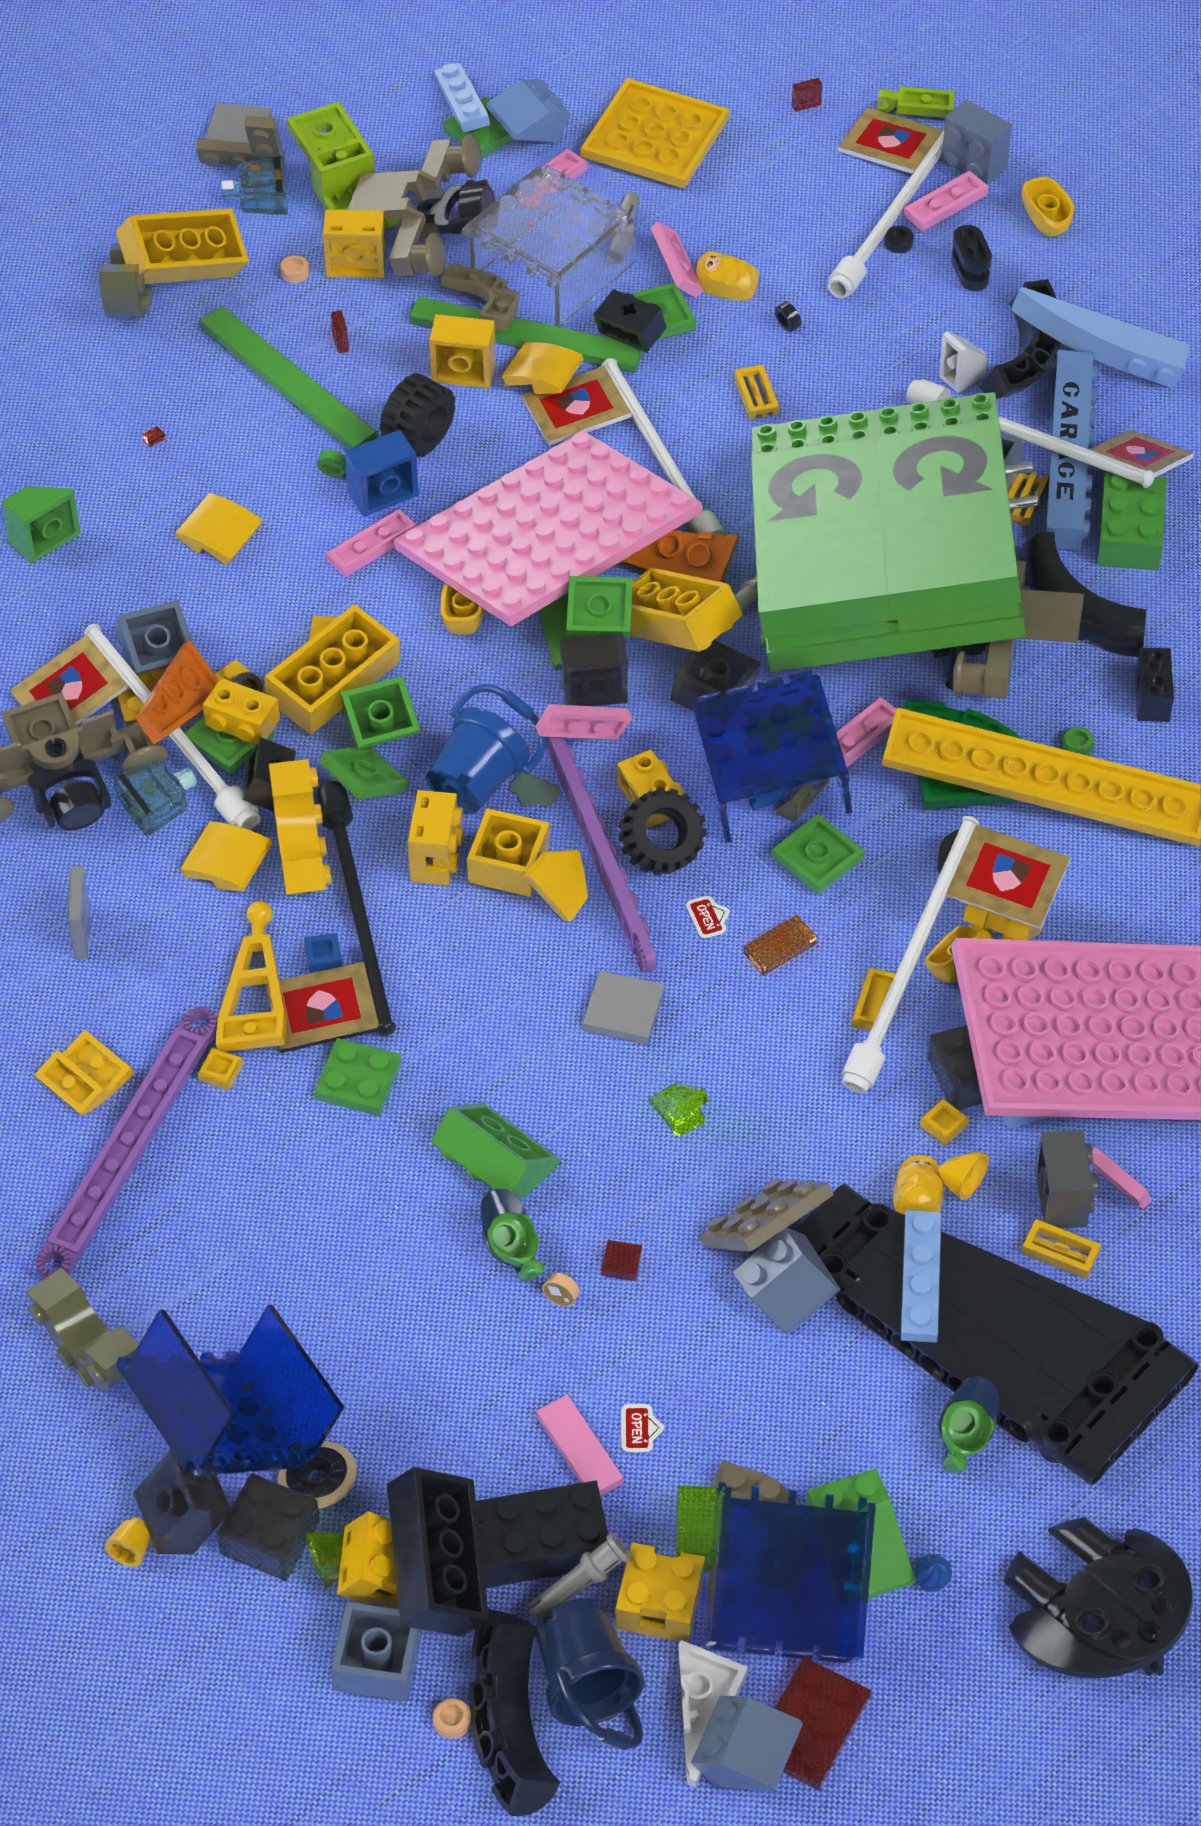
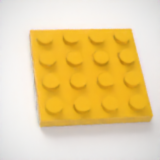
(655, 133)

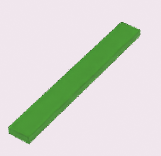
(593, 347)
(287, 378)

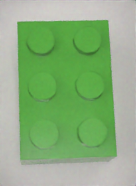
(1131, 523)

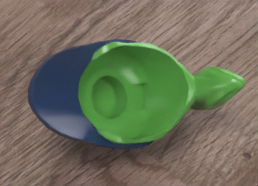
(510, 1233)
(968, 1421)

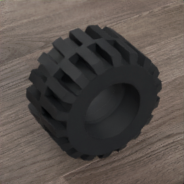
(420, 411)
(683, 815)

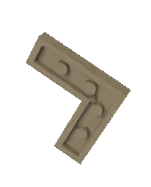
(262, 144)

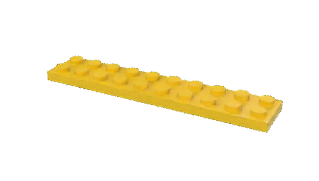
(1045, 776)

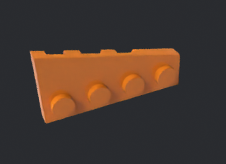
(688, 553)
(177, 694)

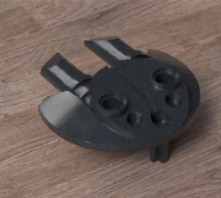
(1113, 1615)

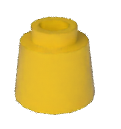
(129, 1542)

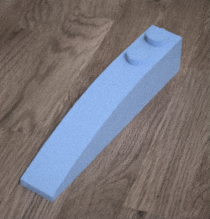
(1111, 340)

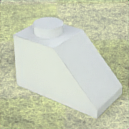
(961, 362)

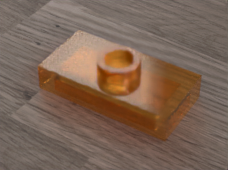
(780, 945)

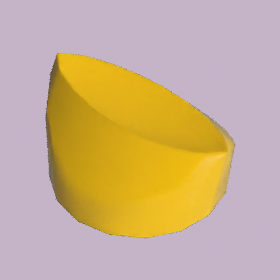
(964, 1173)

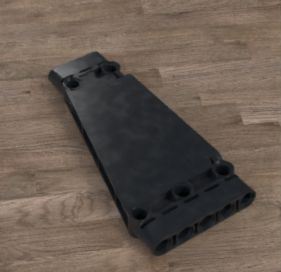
(1016, 1328)

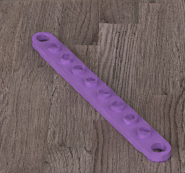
(602, 852)
(127, 1142)

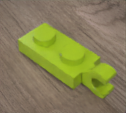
(917, 101)

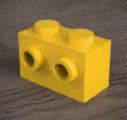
(241, 711)
(645, 774)

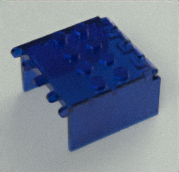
(768, 741)
(234, 1412)
(789, 1577)

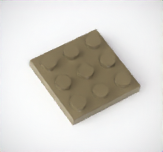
(765, 1215)

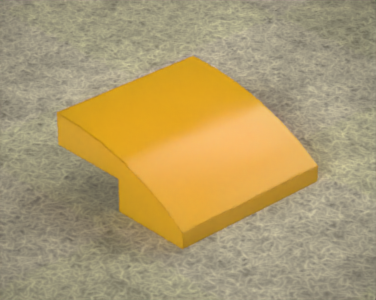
(543, 366)
(219, 528)
(226, 856)
(84, 1073)

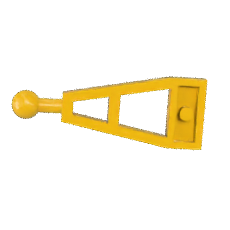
(254, 1029)

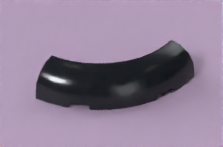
(1034, 356)
(1104, 622)
(503, 1718)

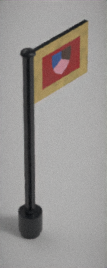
(345, 998)

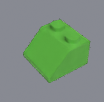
(40, 520)
(379, 713)

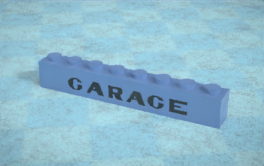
(1071, 422)

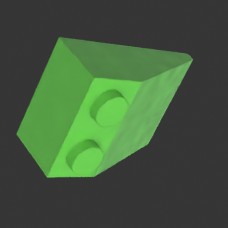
(889, 1560)

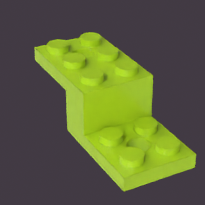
(334, 156)

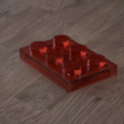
(829, 1711)

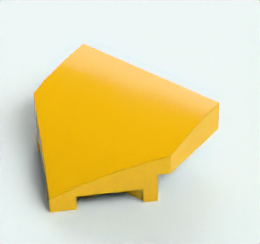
(559, 881)

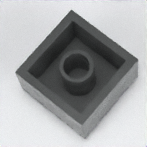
(1065, 1178)

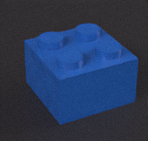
(381, 473)

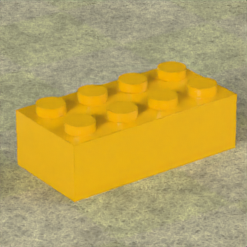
(183, 245)
(681, 609)
(339, 658)

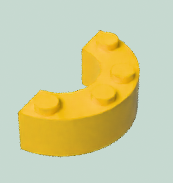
(297, 827)

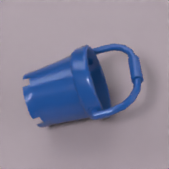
(482, 750)

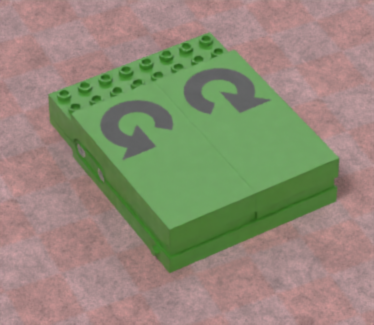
(885, 533)

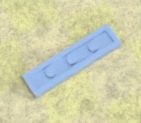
(461, 97)
(921, 1276)

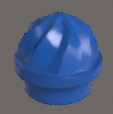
(933, 1572)

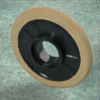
(334, 1485)

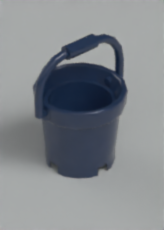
(589, 1671)

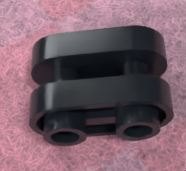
(971, 257)

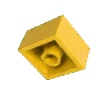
(462, 351)
(506, 850)

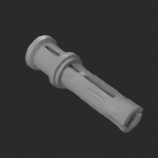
(592, 1569)

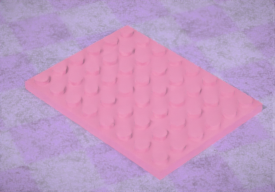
(547, 521)
(1083, 1027)

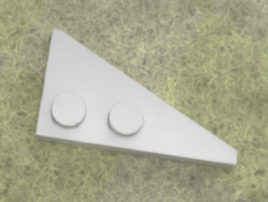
(702, 1681)

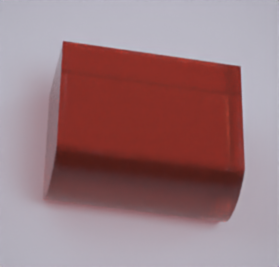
(154, 436)

